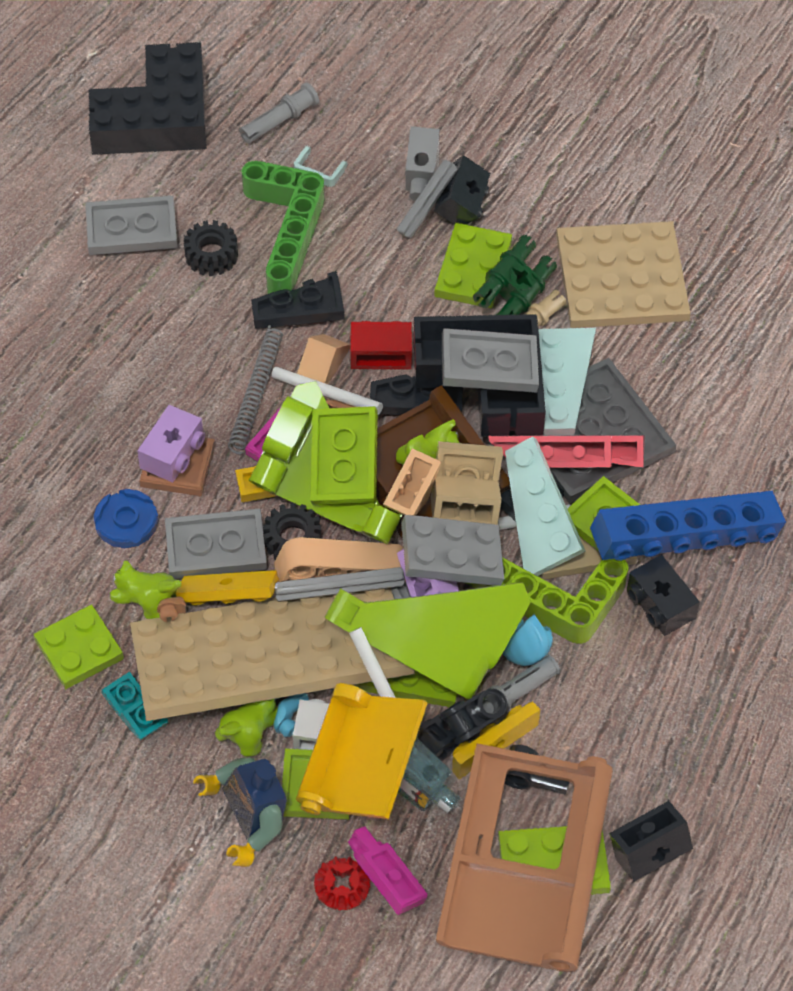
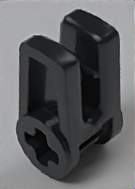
(437, 736)

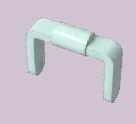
(328, 181)

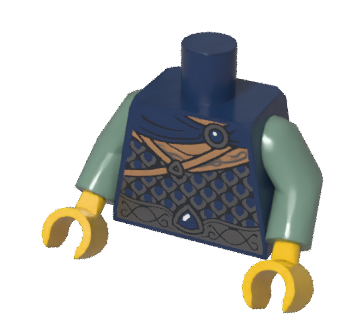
(254, 799)

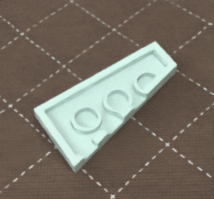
(564, 372)
(541, 516)

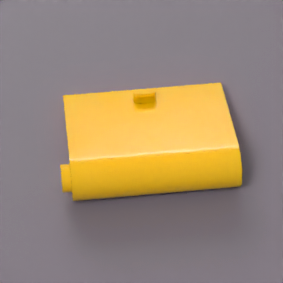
(360, 753)

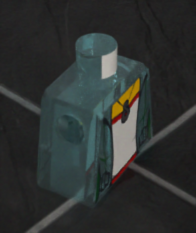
(427, 780)

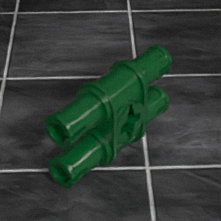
(515, 279)

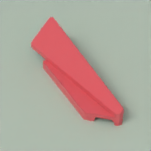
(582, 450)

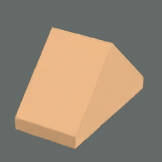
(322, 357)
(413, 484)

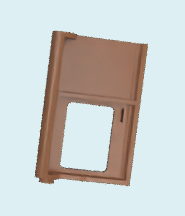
(517, 907)

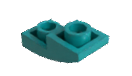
(127, 701)

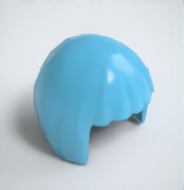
(529, 643)

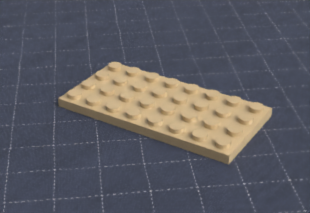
(248, 655)

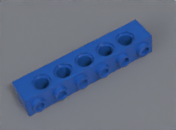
(687, 525)

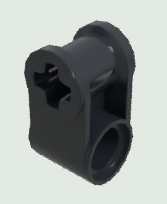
(470, 717)

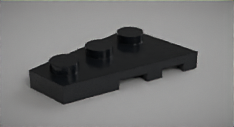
(308, 304)
(400, 395)

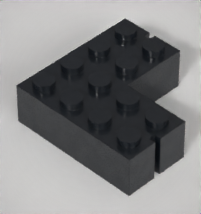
(157, 116)
(498, 409)

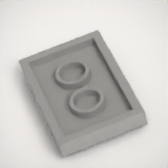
(131, 225)
(490, 360)
(215, 543)
(452, 550)

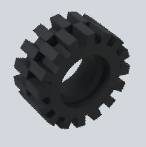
(208, 235)
(286, 519)

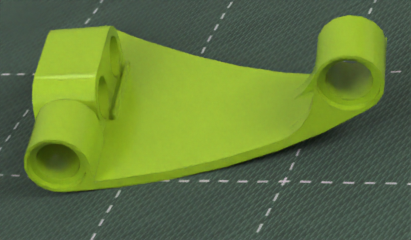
(286, 467)
(442, 634)

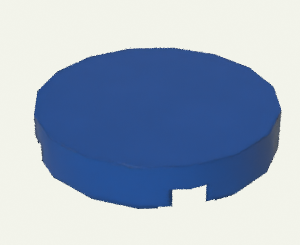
(126, 518)

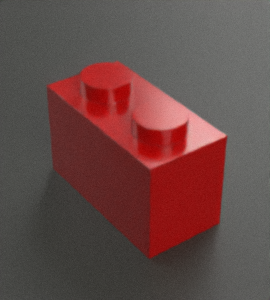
(381, 345)

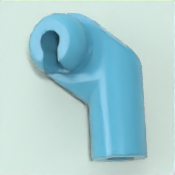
(284, 714)

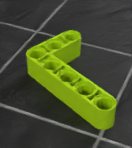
(568, 607)

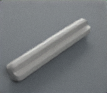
(427, 199)

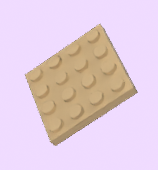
(622, 274)

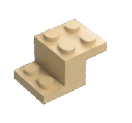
(467, 483)

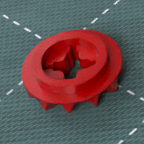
(341, 897)

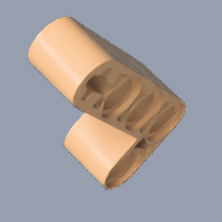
(325, 557)

